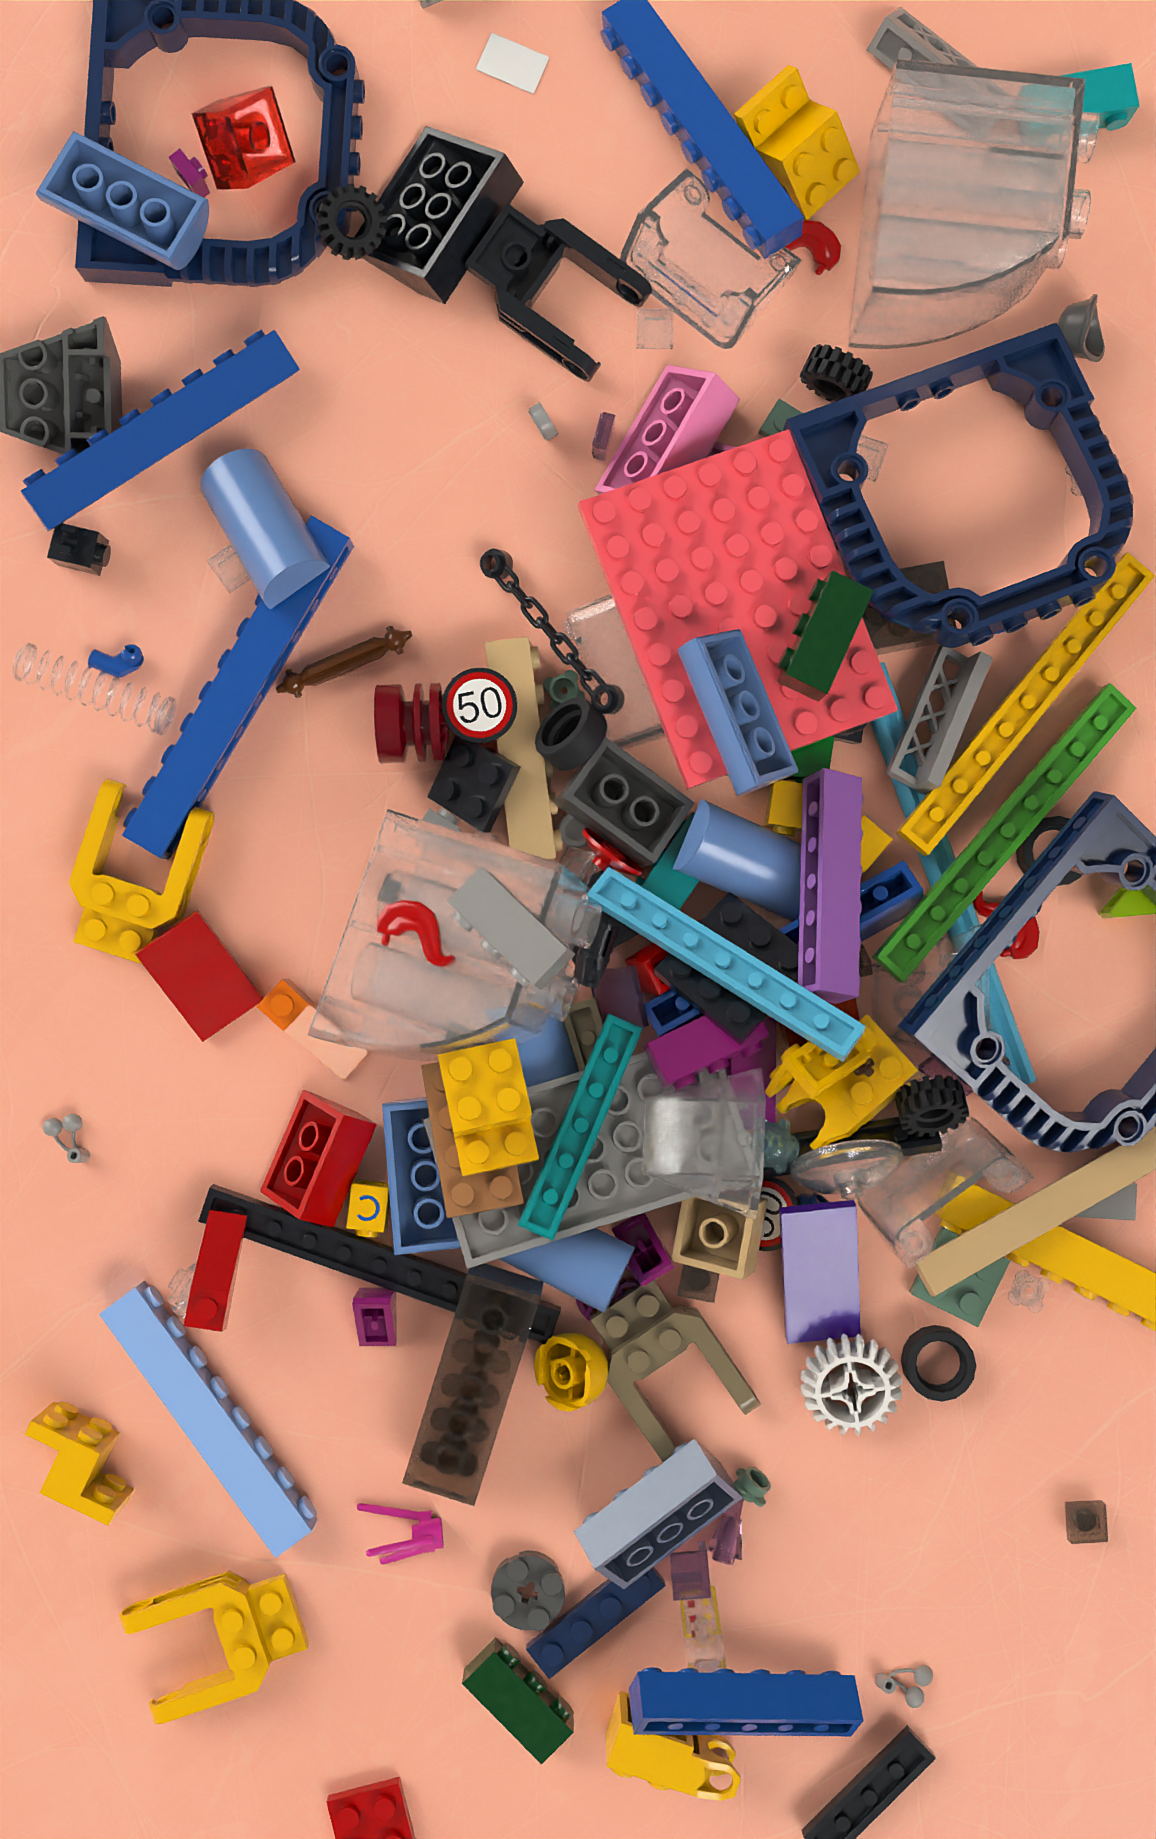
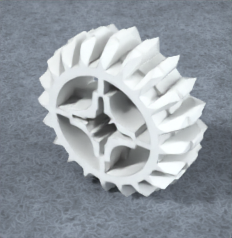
(866, 1383)

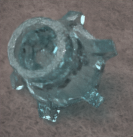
(779, 1145)

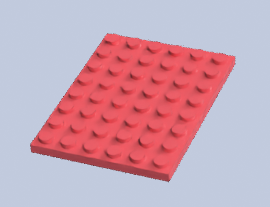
(720, 553)

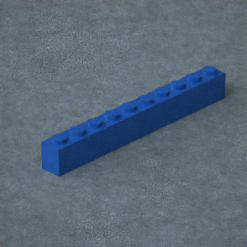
(229, 704)

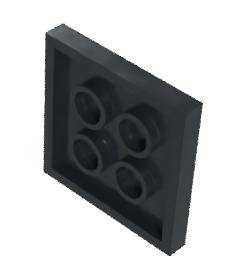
(752, 934)

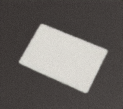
(512, 63)

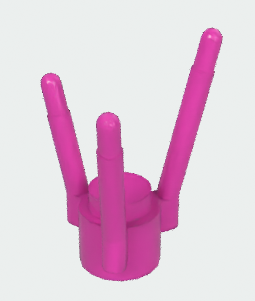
(426, 1535)

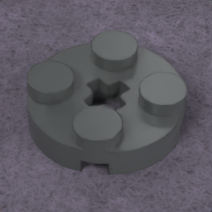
(532, 1612)

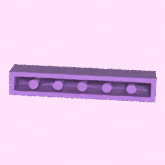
(830, 885)

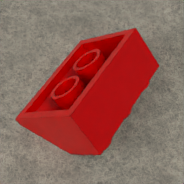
(318, 1159)

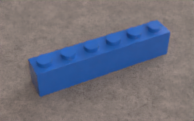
(744, 1703)

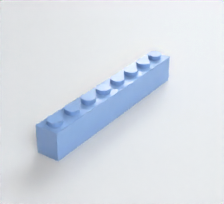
(210, 1418)

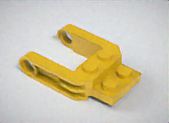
(119, 913)
(254, 1627)

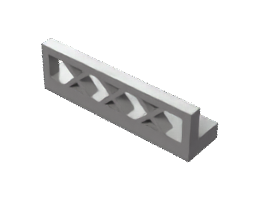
(907, 38)
(951, 721)

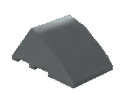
(62, 388)

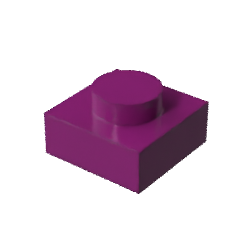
(190, 172)

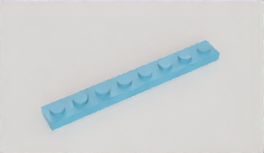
(727, 964)

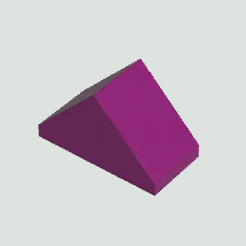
(650, 1255)
(375, 1316)

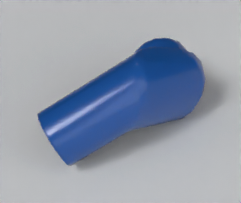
(119, 665)

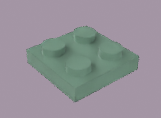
(968, 1297)

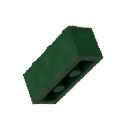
(823, 635)
(519, 1699)

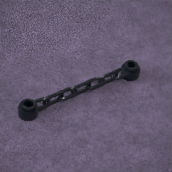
(502, 570)

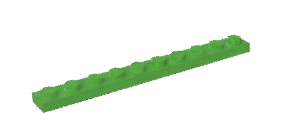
(1003, 833)

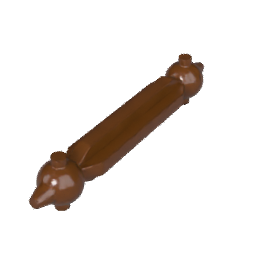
(344, 661)

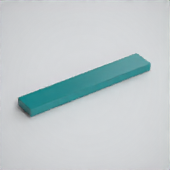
(580, 1127)

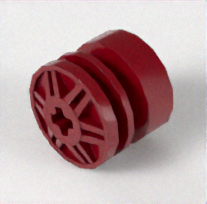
(409, 723)

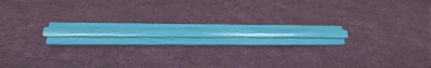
(888, 732)

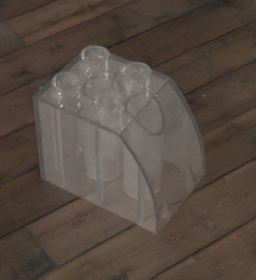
(965, 198)
(411, 1010)

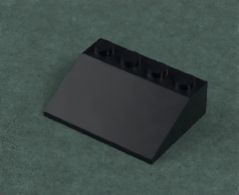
(441, 211)

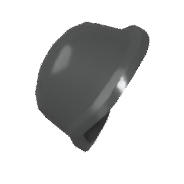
(1082, 329)

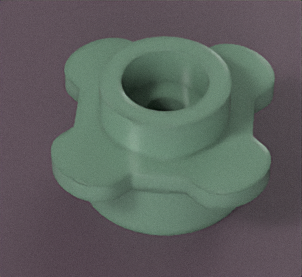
(566, 680)
(752, 1485)

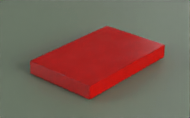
(199, 975)

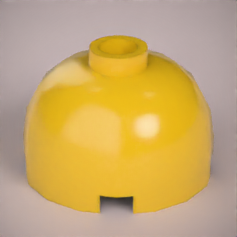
(571, 1370)

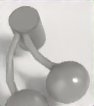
(70, 1123)
(914, 1696)

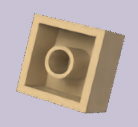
(718, 1238)

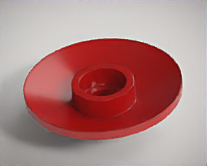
(609, 856)

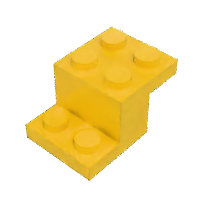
(799, 141)
(488, 1107)
(77, 1469)

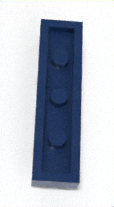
(590, 1621)

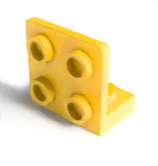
(813, 1068)

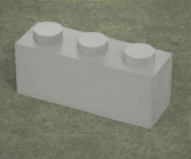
(509, 929)

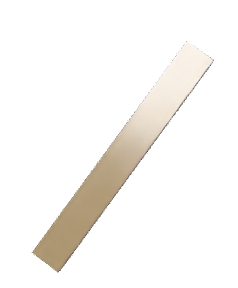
(1037, 1214)

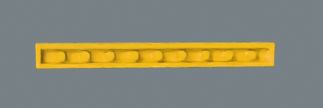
(1024, 706)

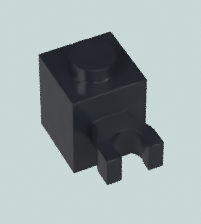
(79, 549)

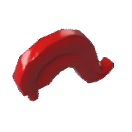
(821, 243)
(416, 917)
(1027, 937)

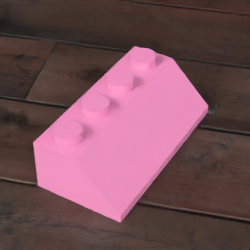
(672, 427)

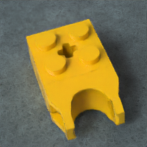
(854, 1098)
(668, 1760)

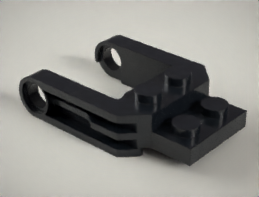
(521, 259)

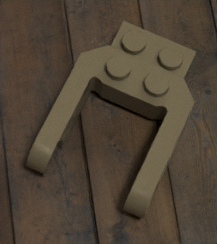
(646, 1335)

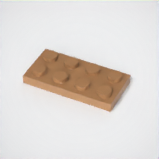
(471, 1193)

